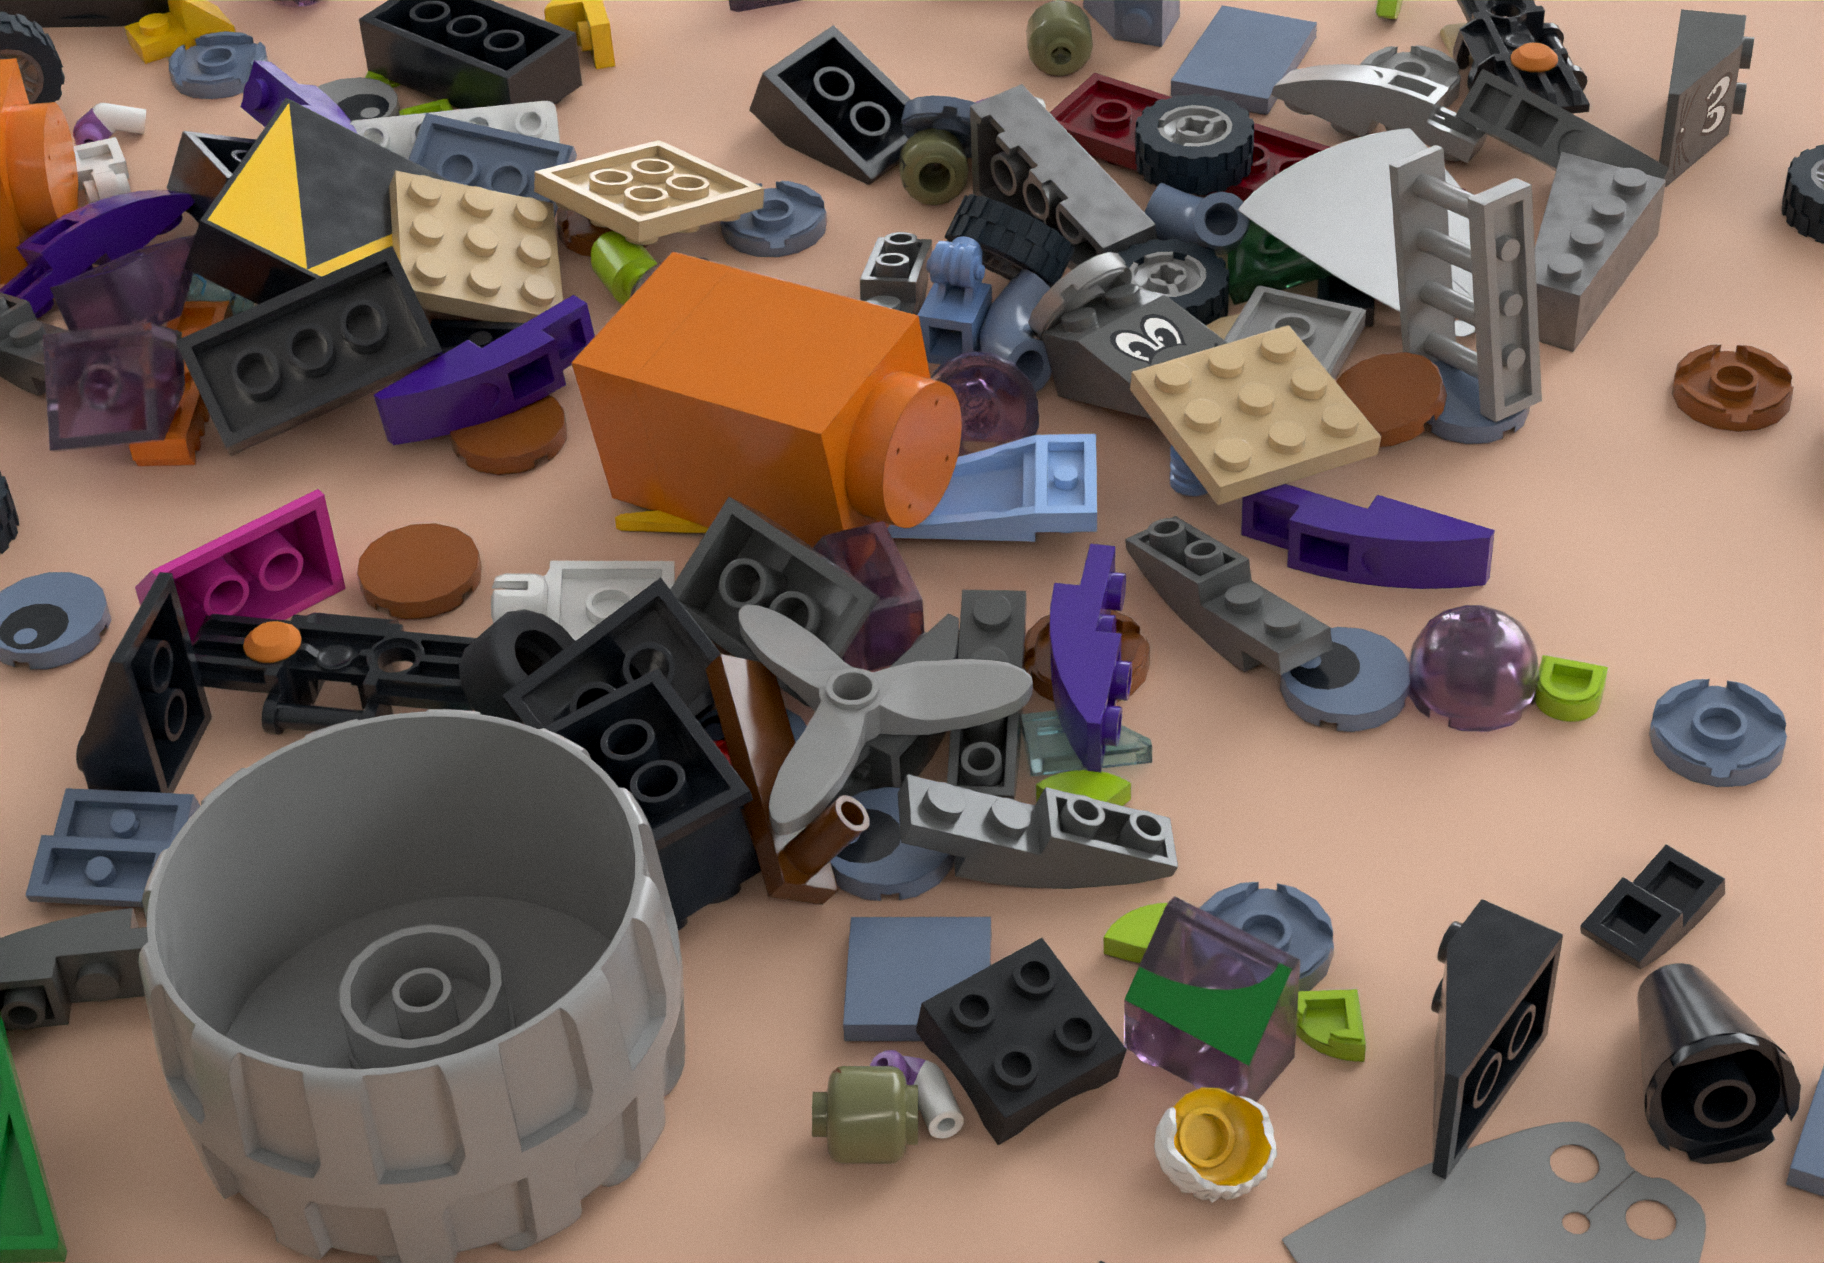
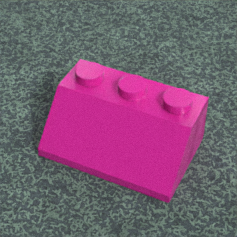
(260, 568)

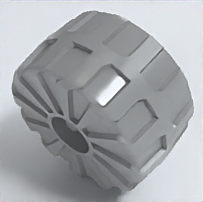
(416, 985)

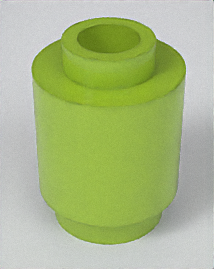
(619, 263)

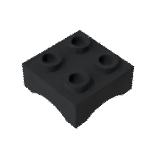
(1020, 1039)

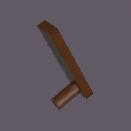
(758, 743)

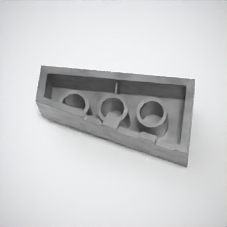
(1040, 169)
(1590, 242)

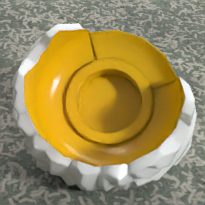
(1215, 1144)

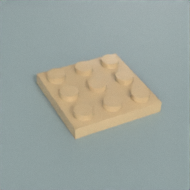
(649, 191)
(475, 249)
(1254, 414)

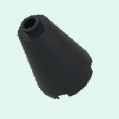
(1709, 1069)

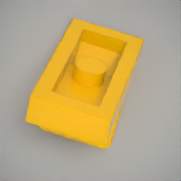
(589, 23)
(161, 34)

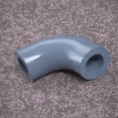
(1207, 221)
(1008, 331)

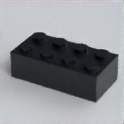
(471, 52)
(309, 350)

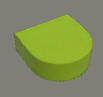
(1569, 688)

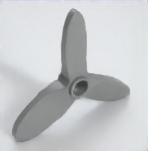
(861, 704)

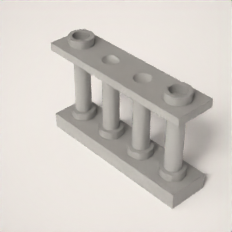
(1502, 278)

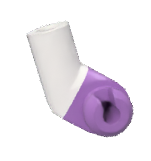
(105, 120)
(934, 1093)

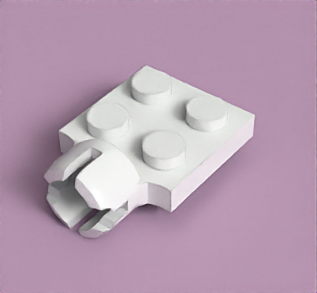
(577, 591)

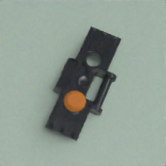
(1521, 49)
(301, 654)

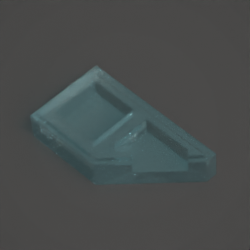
(1051, 752)

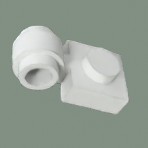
(101, 169)

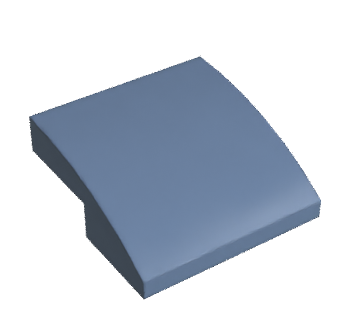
(106, 846)

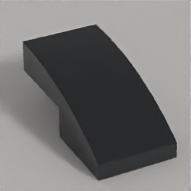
(1656, 909)

